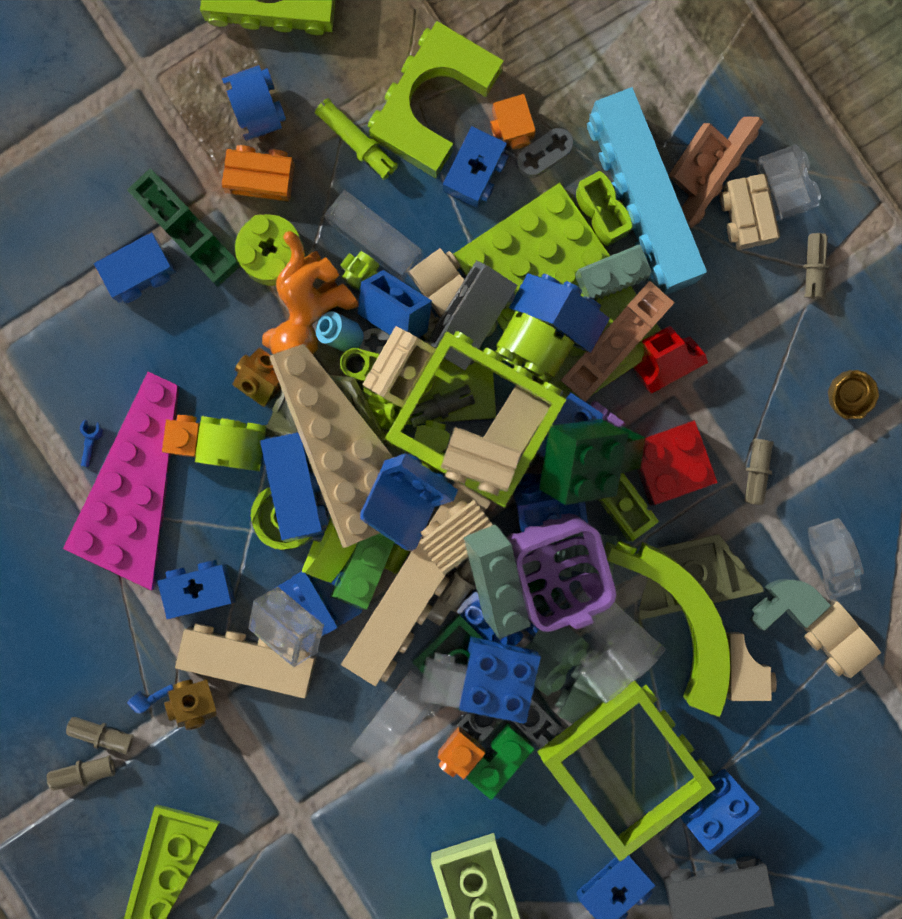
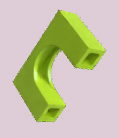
(283, 16)
(440, 55)

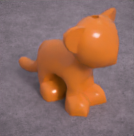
(302, 298)

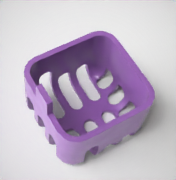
(596, 586)

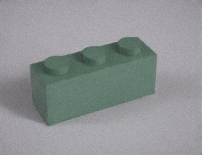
(497, 581)

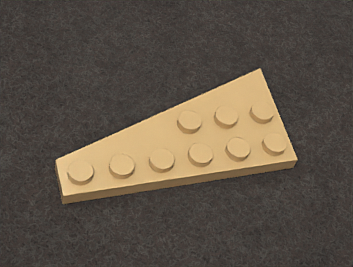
(336, 440)

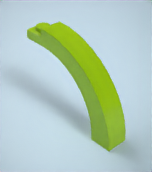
(711, 655)

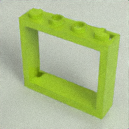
(492, 361)
(592, 724)

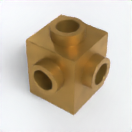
(257, 377)
(197, 693)

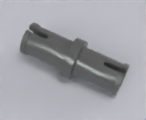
(442, 405)

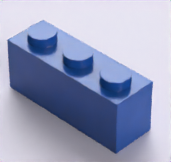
(293, 488)

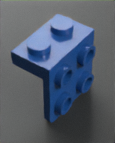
(405, 499)

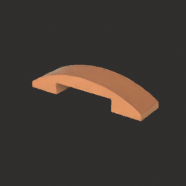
(617, 341)

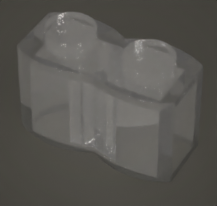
(789, 182)
(616, 664)

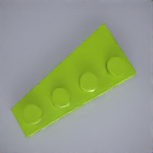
(167, 860)

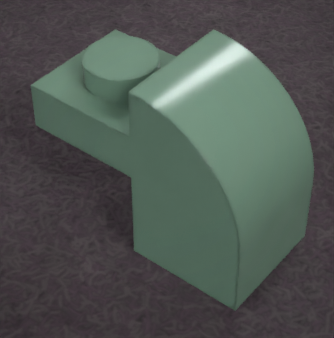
(795, 597)

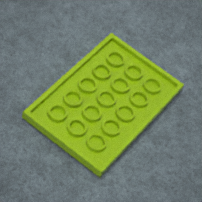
(555, 241)

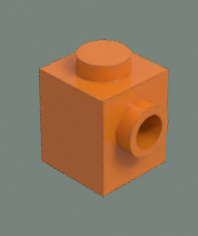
(513, 122)
(181, 436)
(460, 753)

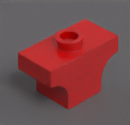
(668, 359)

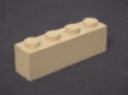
(241, 661)

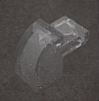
(837, 557)

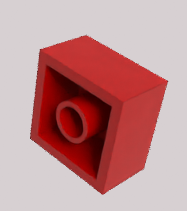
(675, 464)

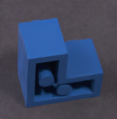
(562, 309)

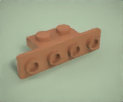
(708, 164)

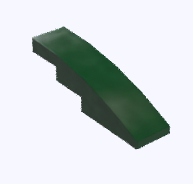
(184, 227)

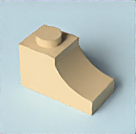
(747, 678)

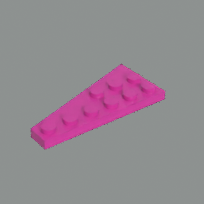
(127, 501)

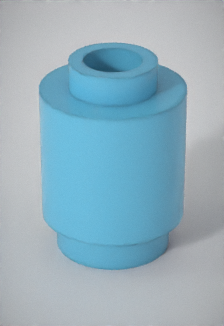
(339, 332)

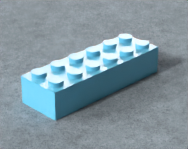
(645, 191)

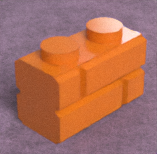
(258, 173)

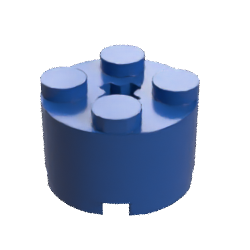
(253, 102)

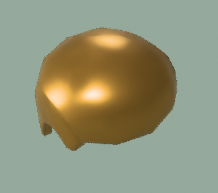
(853, 394)

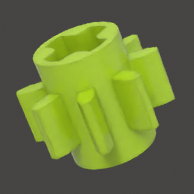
(358, 269)
(384, 410)

